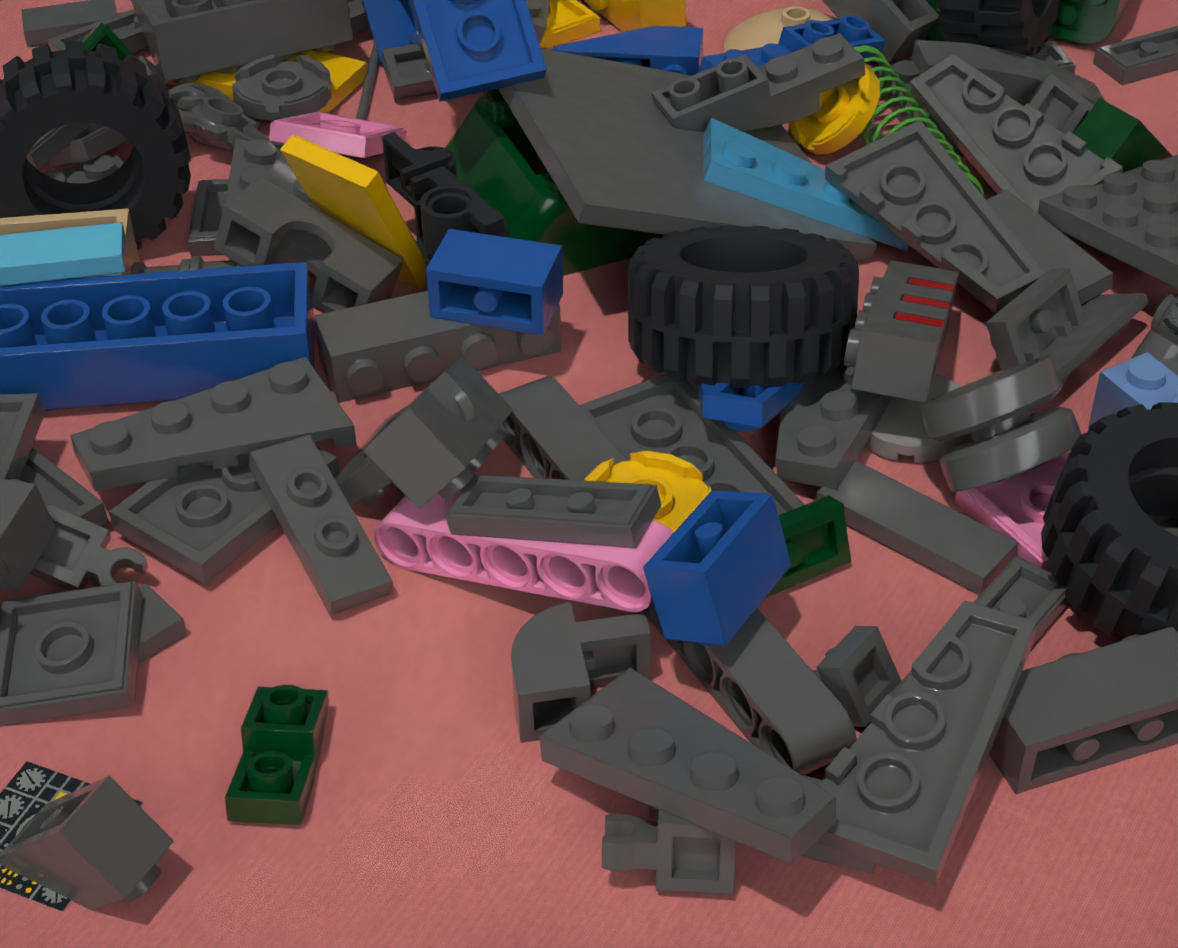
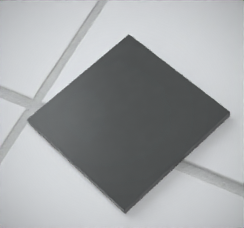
(627, 162)

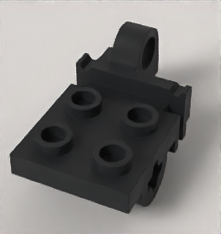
(439, 199)

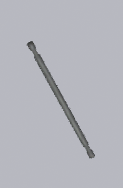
(368, 85)

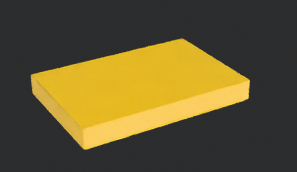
(356, 199)

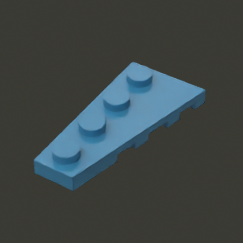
(784, 180)

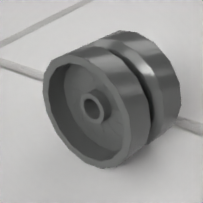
(1003, 432)

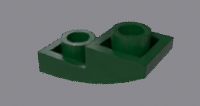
(279, 755)

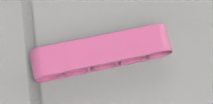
(567, 571)

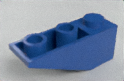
(651, 47)

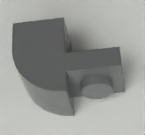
(563, 659)

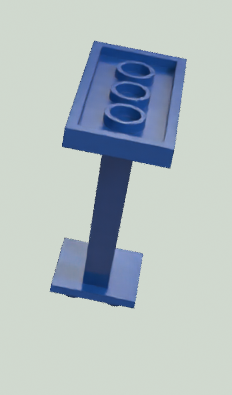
(465, 42)

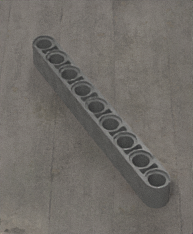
(754, 677)

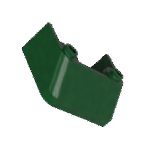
(493, 161)

